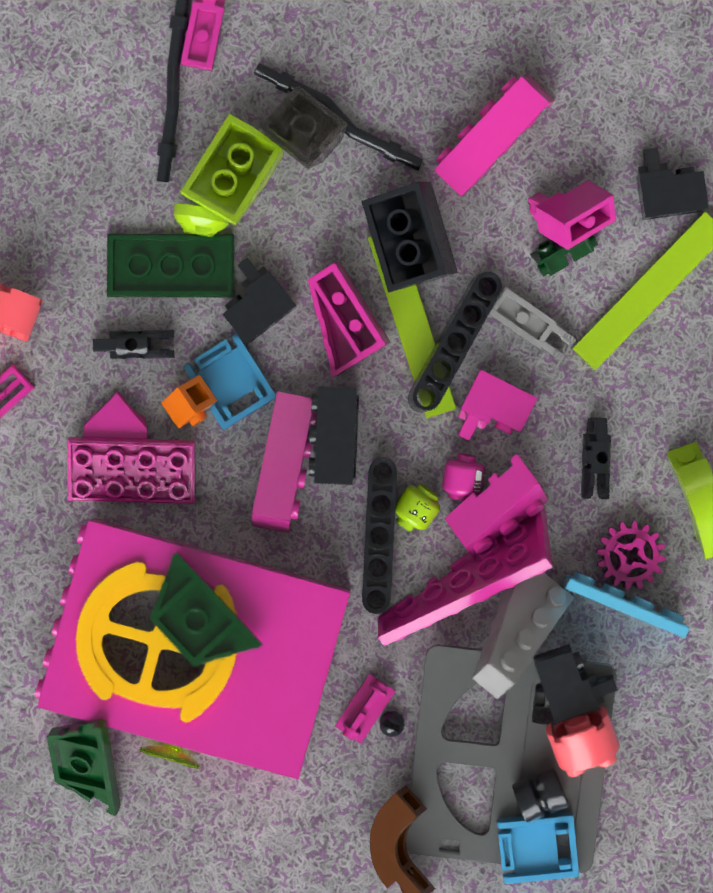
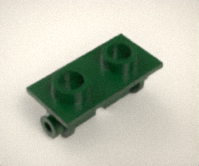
(551, 255)

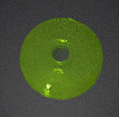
(171, 753)

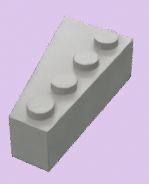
(518, 630)

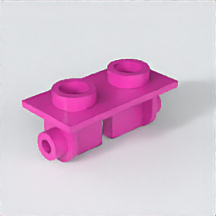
(364, 709)

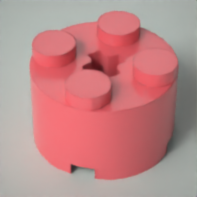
(18, 312)
(584, 742)

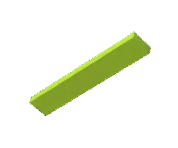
(647, 293)
(415, 337)

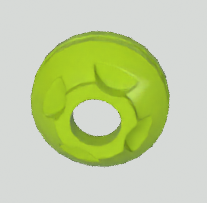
(198, 220)

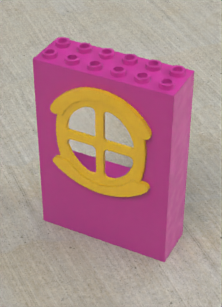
(242, 706)

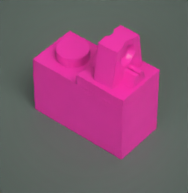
(573, 215)
(494, 400)

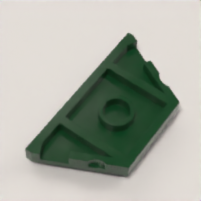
(198, 618)
(84, 761)

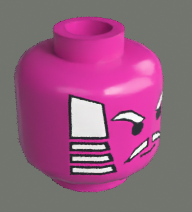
(463, 477)

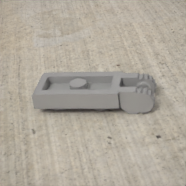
(529, 322)

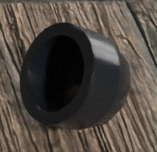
(395, 718)

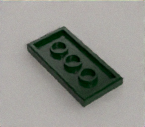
(170, 266)

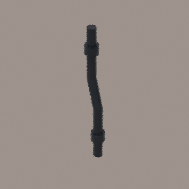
(167, 149)
(392, 150)

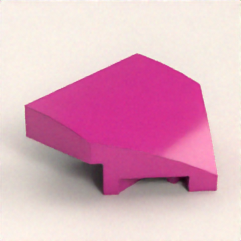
(116, 420)

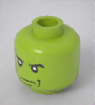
(417, 507)

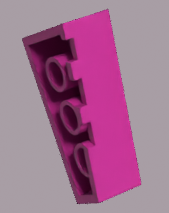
(493, 134)
(282, 463)

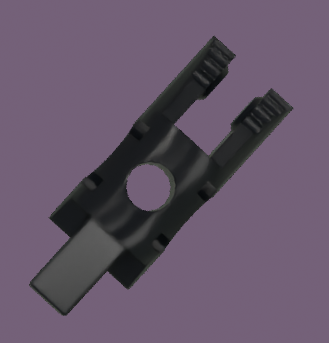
(119, 344)
(596, 443)

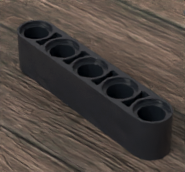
(466, 331)
(385, 550)

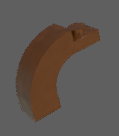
(389, 843)

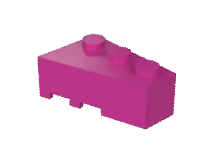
(345, 319)
(497, 508)

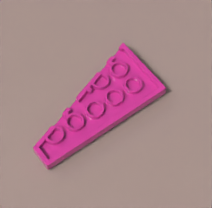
(473, 579)

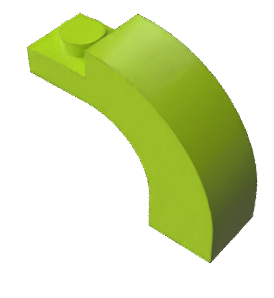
(697, 487)

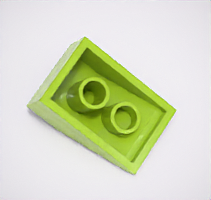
(233, 170)

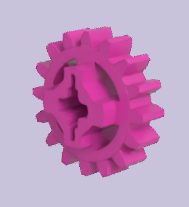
(637, 541)

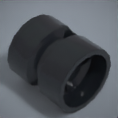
(529, 798)

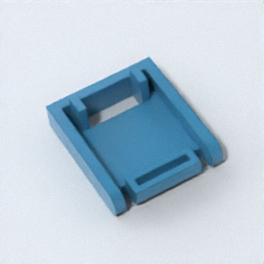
(229, 377)
(533, 848)

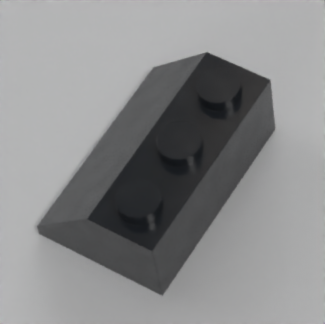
(409, 236)
(334, 435)

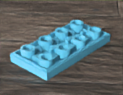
(637, 608)

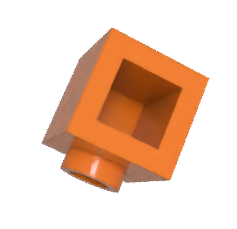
(189, 402)

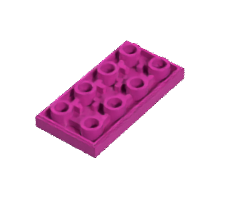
(131, 470)

